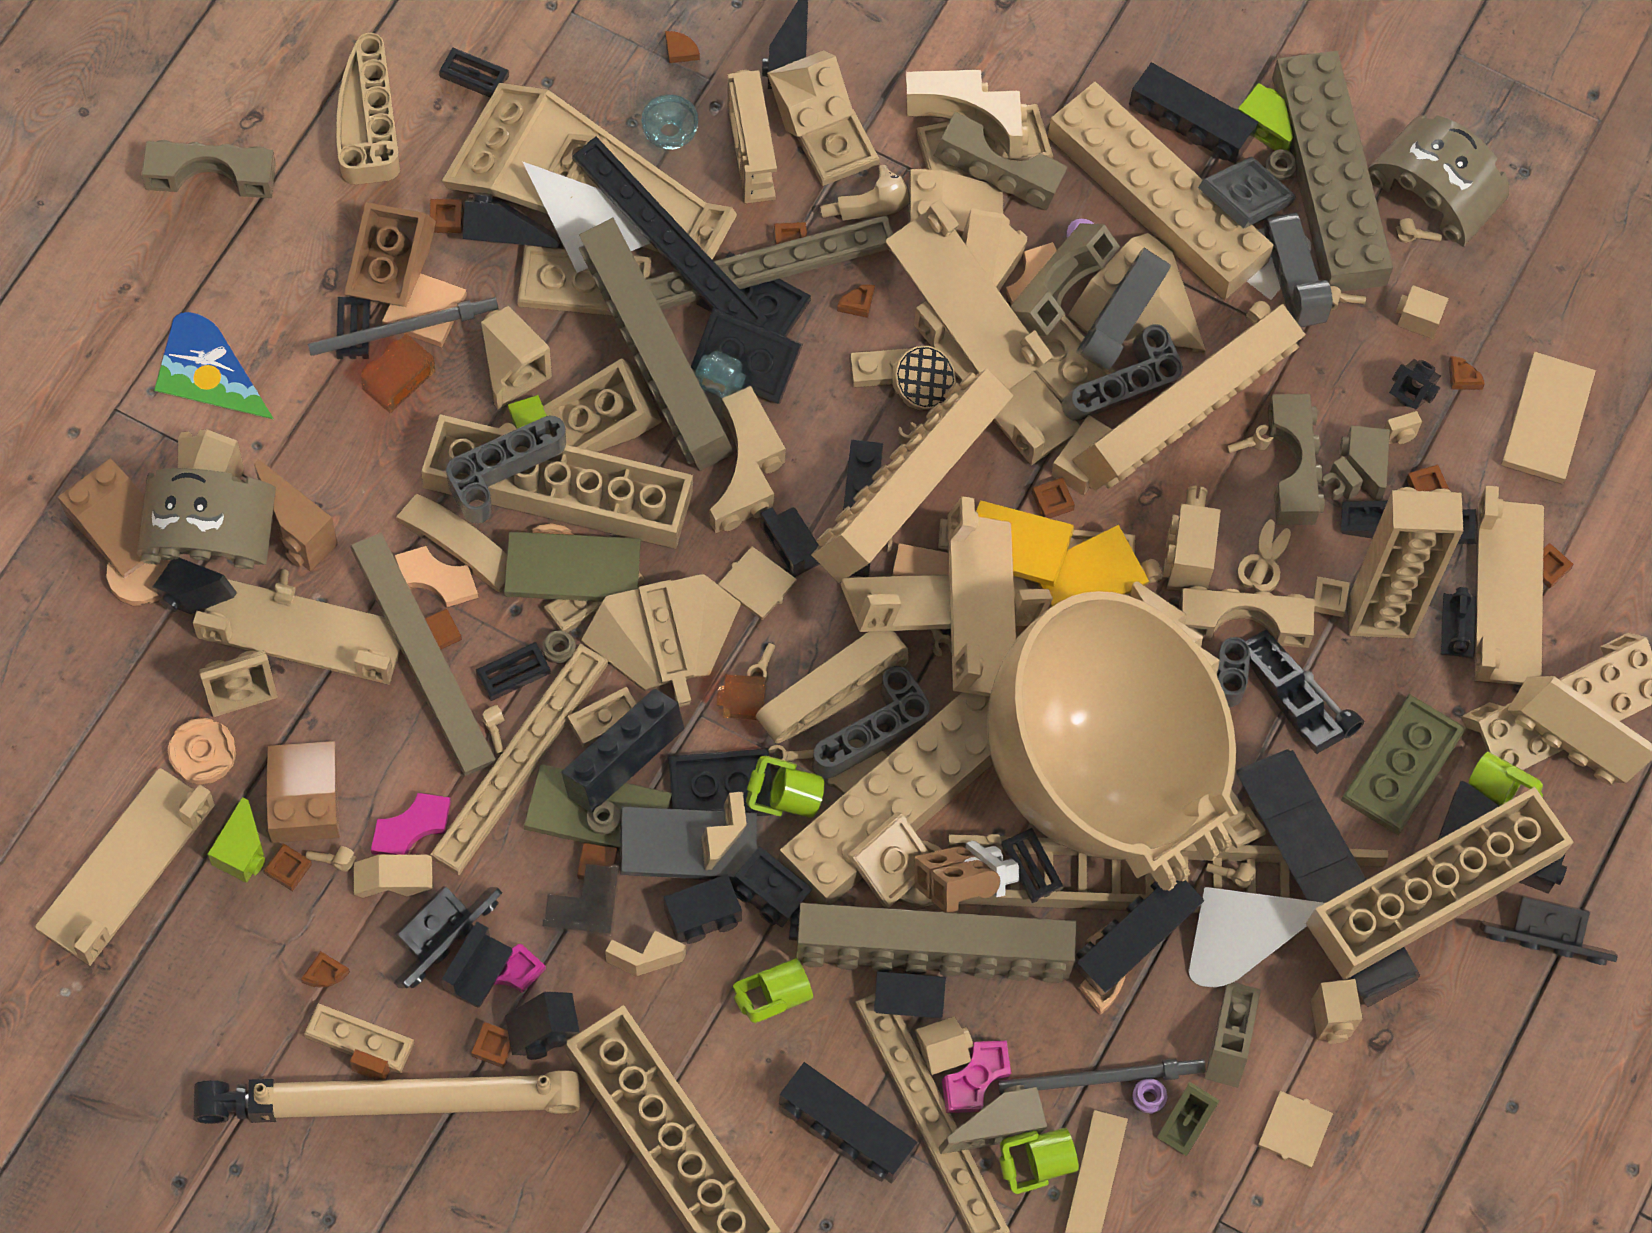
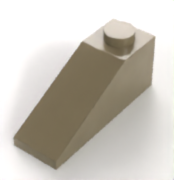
(1233, 1034)
(1008, 1115)

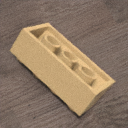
(1580, 729)

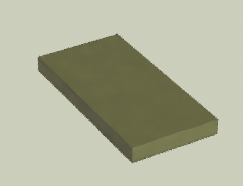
(570, 566)
(1403, 764)
(561, 817)

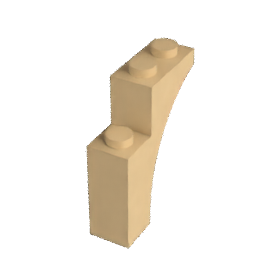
(963, 92)
(757, 452)

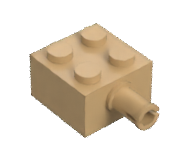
(1191, 543)

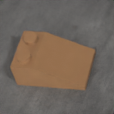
(389, 254)
(108, 513)
(301, 524)
(302, 792)

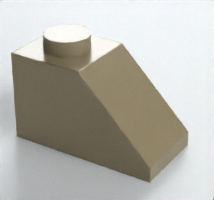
(1368, 454)

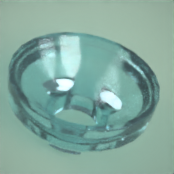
(669, 110)

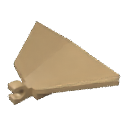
(664, 632)

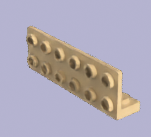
(966, 297)
(1032, 416)
(1508, 590)
(979, 597)
(923, 602)
(303, 632)
(1615, 683)
(125, 865)

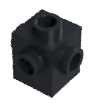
(1406, 388)

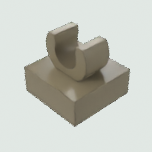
(1345, 479)

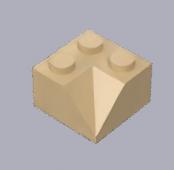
(810, 93)

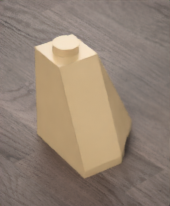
(994, 244)
(514, 356)
(209, 452)

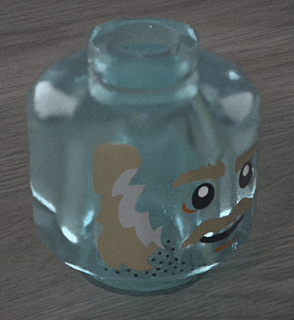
(720, 374)

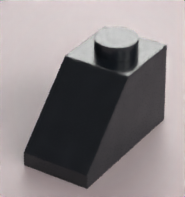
(191, 587)

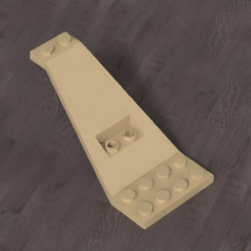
(546, 133)

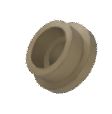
(1284, 158)
(554, 639)
(607, 826)

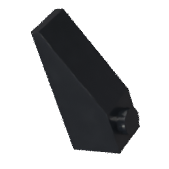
(789, 42)
(498, 222)

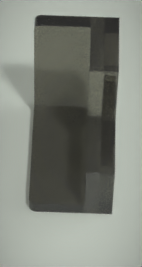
(592, 912)

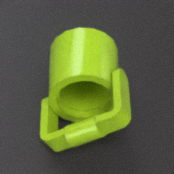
(1500, 779)
(790, 791)
(782, 987)
(1048, 1155)

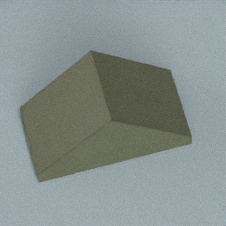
(1188, 1119)

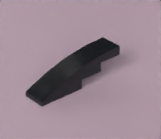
(1363, 517)
(1291, 692)

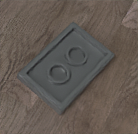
(1247, 192)

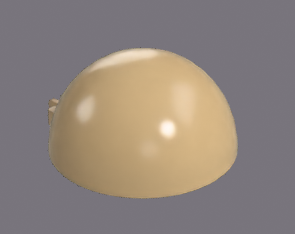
(1115, 735)

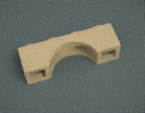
(1285, 617)

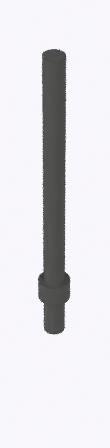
(463, 311)
(1168, 1069)

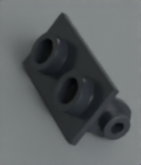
(1458, 623)

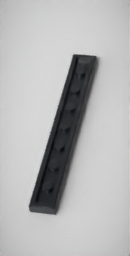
(664, 232)

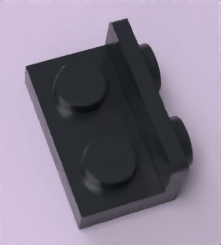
(770, 887)

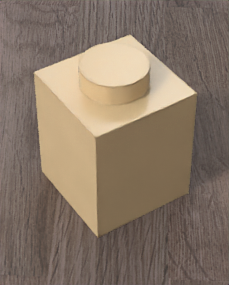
(1421, 311)
(944, 1045)

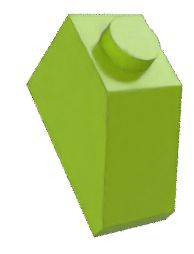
(1272, 116)
(238, 845)

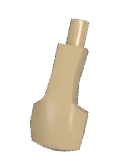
(886, 198)

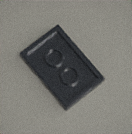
(777, 301)
(764, 354)
(708, 778)

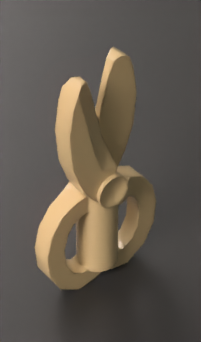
(1268, 554)

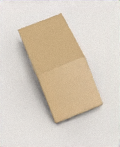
(719, 839)
(395, 873)
(659, 953)

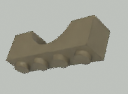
(967, 149)
(171, 164)
(1082, 253)
(1292, 423)

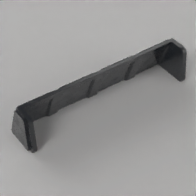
(1317, 854)

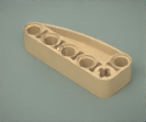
(360, 121)
(833, 685)

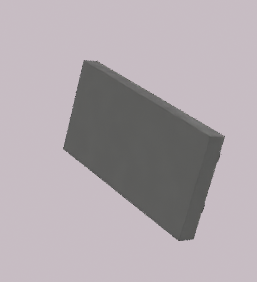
(670, 843)

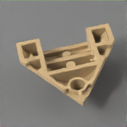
(1166, 308)

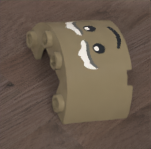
(1447, 170)
(205, 517)

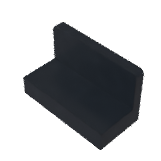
(790, 539)
(476, 966)
(909, 994)

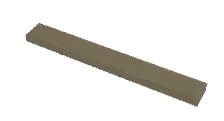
(782, 260)
(423, 654)

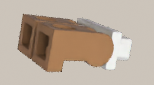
(963, 874)

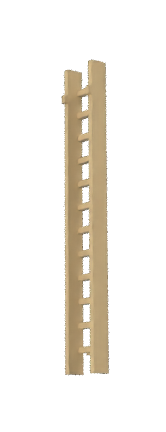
(1118, 901)

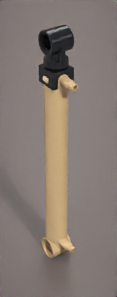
(266, 1100)

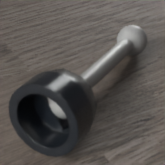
(1347, 719)

